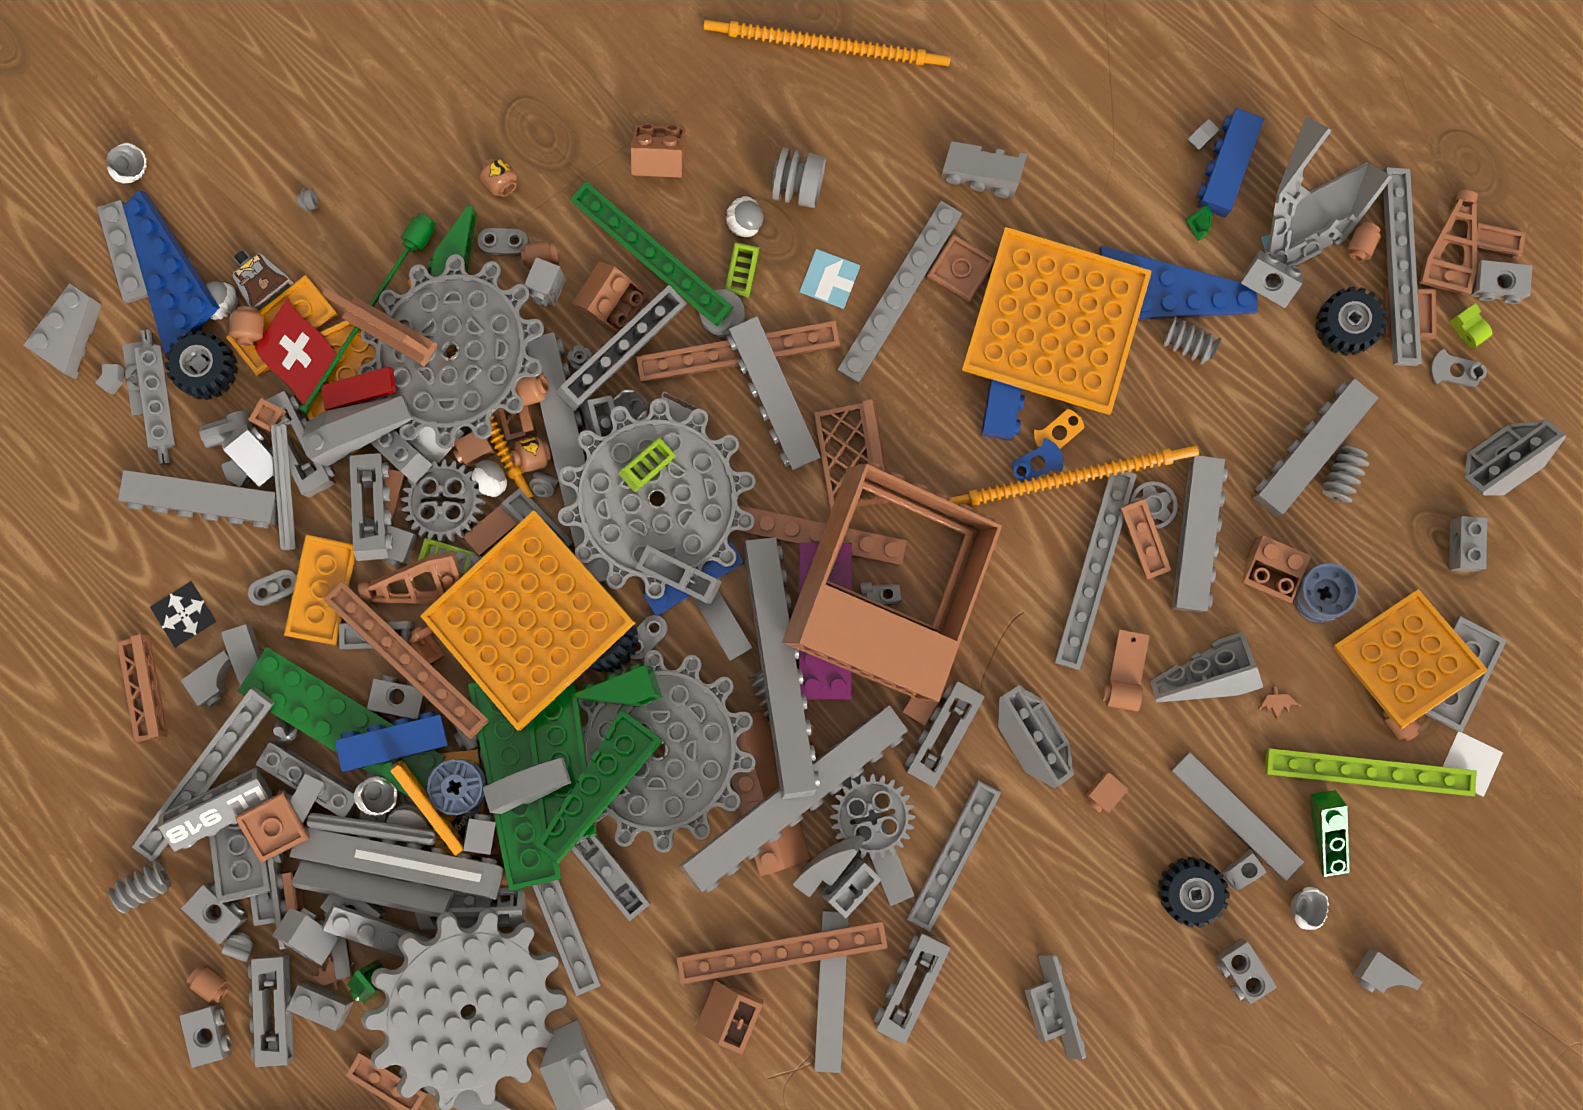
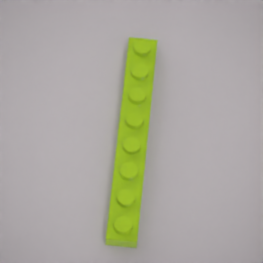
(1370, 772)

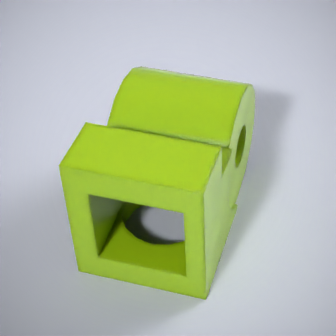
(1471, 326)

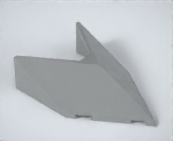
(1326, 215)

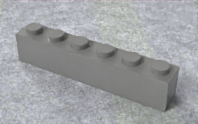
(621, 348)
(774, 393)
(1315, 447)
(198, 497)
(1198, 534)

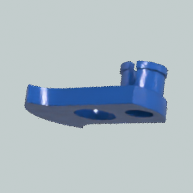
(1051, 454)

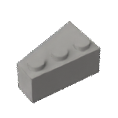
(983, 169)
(65, 330)

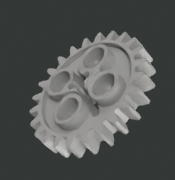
(441, 523)
(866, 793)

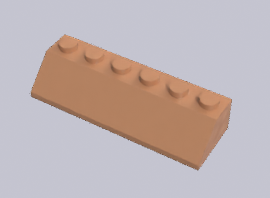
(759, 784)

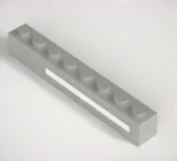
(402, 862)

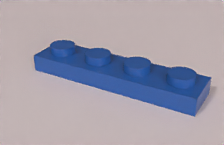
(674, 596)

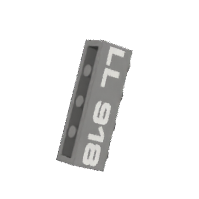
(213, 809)

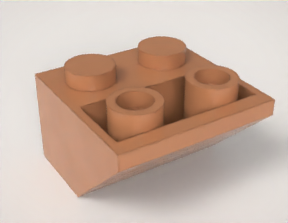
(658, 150)
(610, 297)
(1275, 568)
(729, 1016)

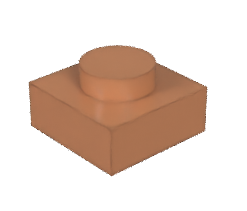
(266, 414)

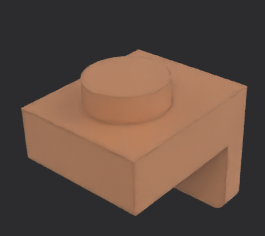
(425, 645)

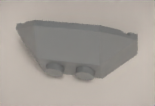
(1512, 456)
(1035, 737)
(574, 1072)

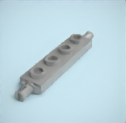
(154, 397)

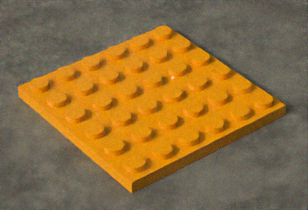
(1057, 321)
(527, 620)

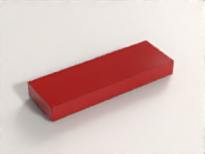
(359, 388)

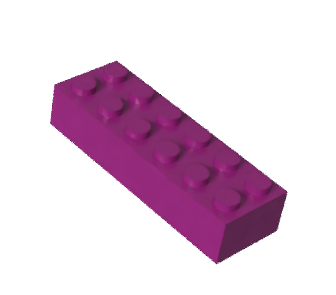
(820, 677)

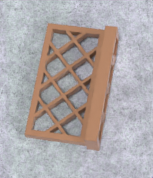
(385, 328)
(873, 445)

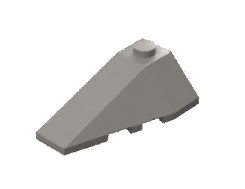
(352, 427)
(1218, 672)

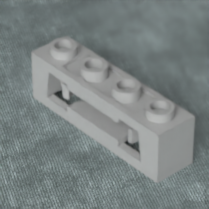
(317, 479)
(372, 546)
(928, 737)
(292, 767)
(611, 876)
(468, 908)
(892, 1025)
(277, 1048)

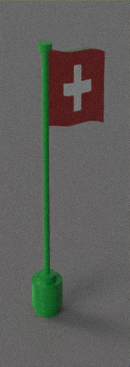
(301, 352)

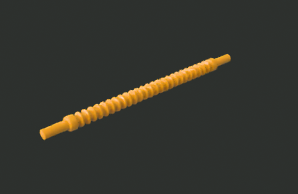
(919, 56)
(1166, 457)
(513, 472)

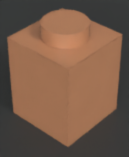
(472, 449)
(1105, 793)

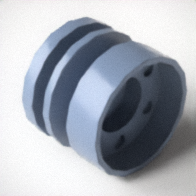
(1339, 592)
(471, 793)

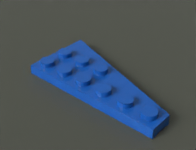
(173, 285)
(1185, 291)

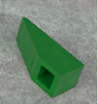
(629, 689)
(1331, 832)

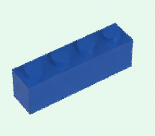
(1230, 162)
(1001, 411)
(392, 742)

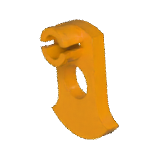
(1063, 419)

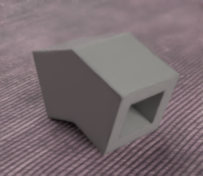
(1203, 135)
(111, 378)
(235, 474)

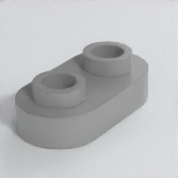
(502, 241)
(275, 587)
(648, 639)

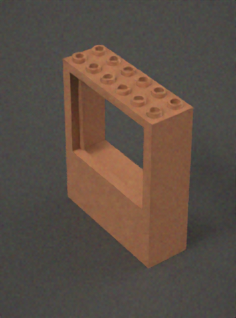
(872, 636)

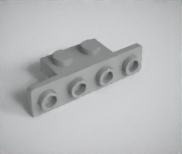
(271, 906)
(1053, 1010)

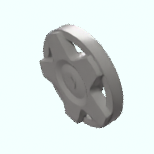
(1157, 501)

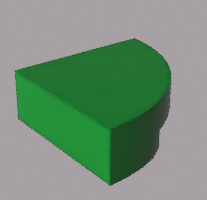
(1200, 222)

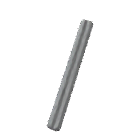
(283, 486)
(371, 828)

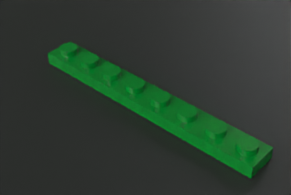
(651, 254)

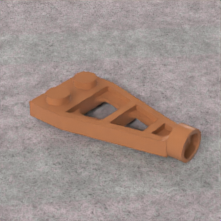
(1447, 275)
(444, 572)

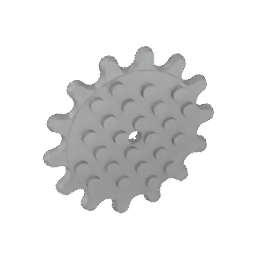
(490, 345)
(696, 486)
(697, 757)
(426, 1001)

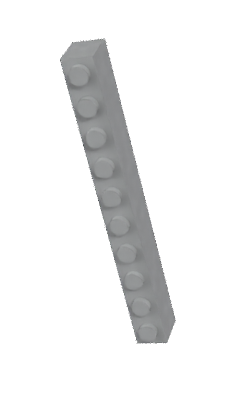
(563, 429)
(780, 670)
(773, 813)

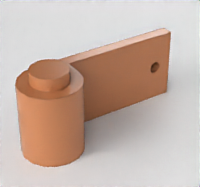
(1127, 668)

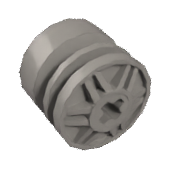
(798, 177)

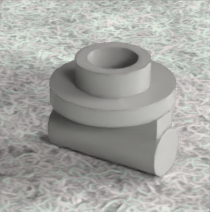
(543, 484)
(284, 731)
(238, 946)

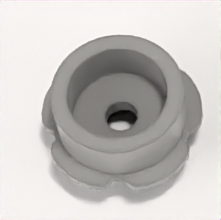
(308, 200)
(579, 350)

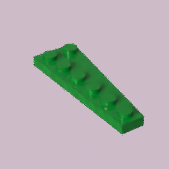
(611, 767)

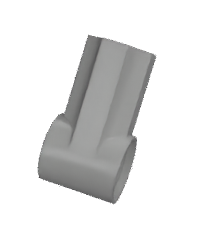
(217, 432)

